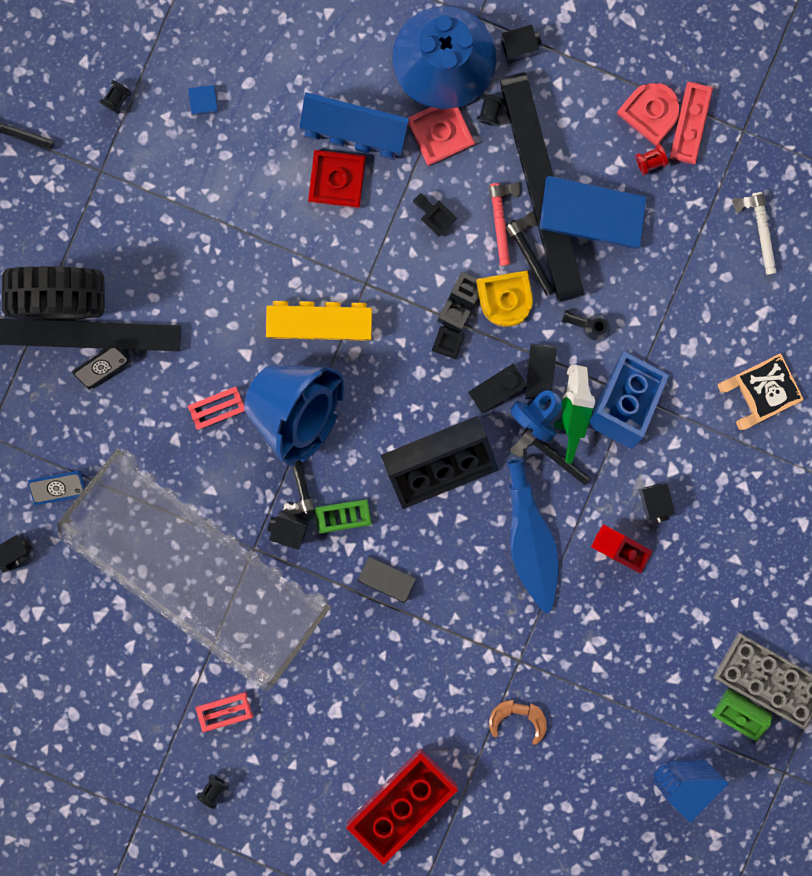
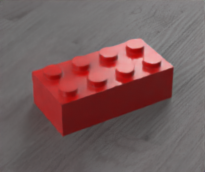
(401, 806)

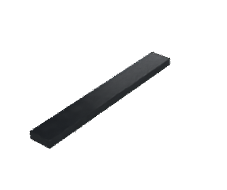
(89, 334)

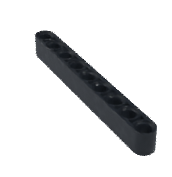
(536, 169)

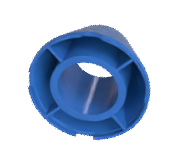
(294, 408)

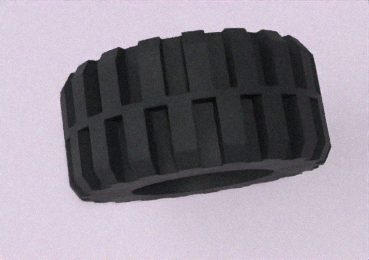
(53, 292)

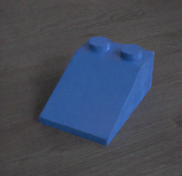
(628, 400)

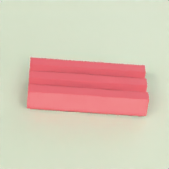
(195, 416)
(202, 718)

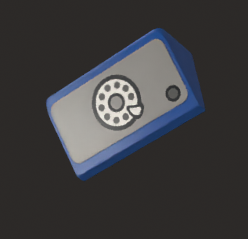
(56, 487)

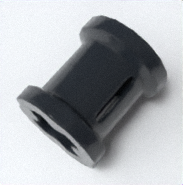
(115, 97)
(490, 110)
(212, 791)

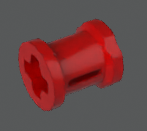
(651, 160)

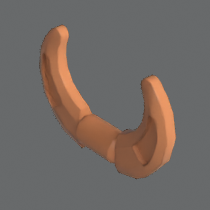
(534, 714)

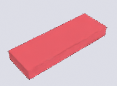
(691, 123)

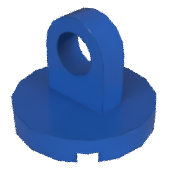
(536, 416)

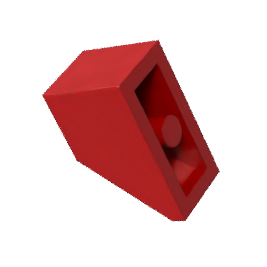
(621, 549)

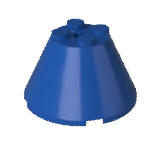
(444, 57)

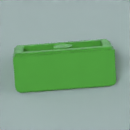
(742, 715)

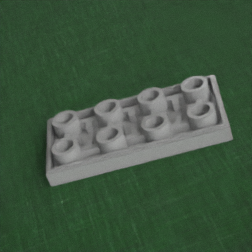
(767, 680)

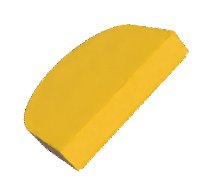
(505, 298)

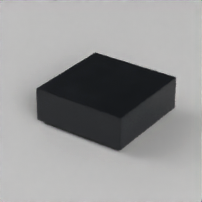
(448, 343)

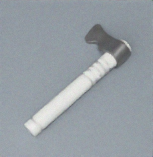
(758, 202)

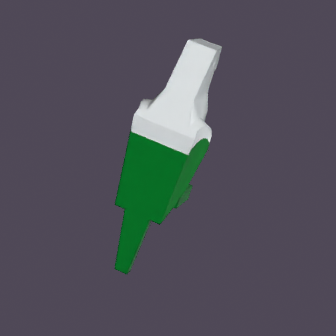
(576, 409)

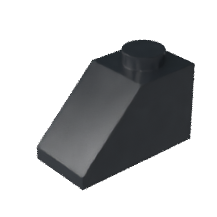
(497, 388)

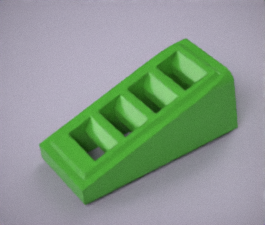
(320, 521)

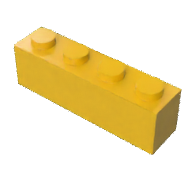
(319, 322)

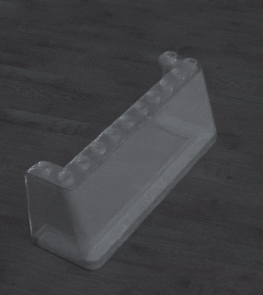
(191, 571)

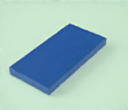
(592, 212)

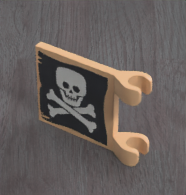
(766, 389)

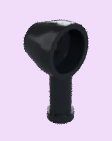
(588, 324)

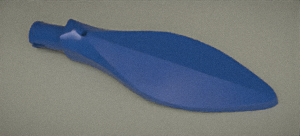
(531, 541)

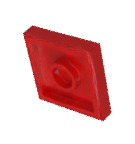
(336, 179)

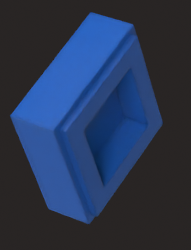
(203, 100)

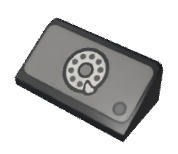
(101, 365)

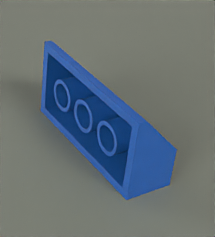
(353, 125)
(689, 785)

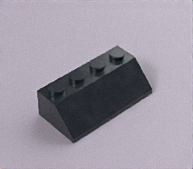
(440, 462)

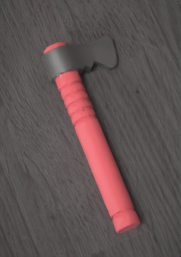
(496, 192)

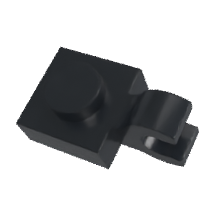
(436, 217)

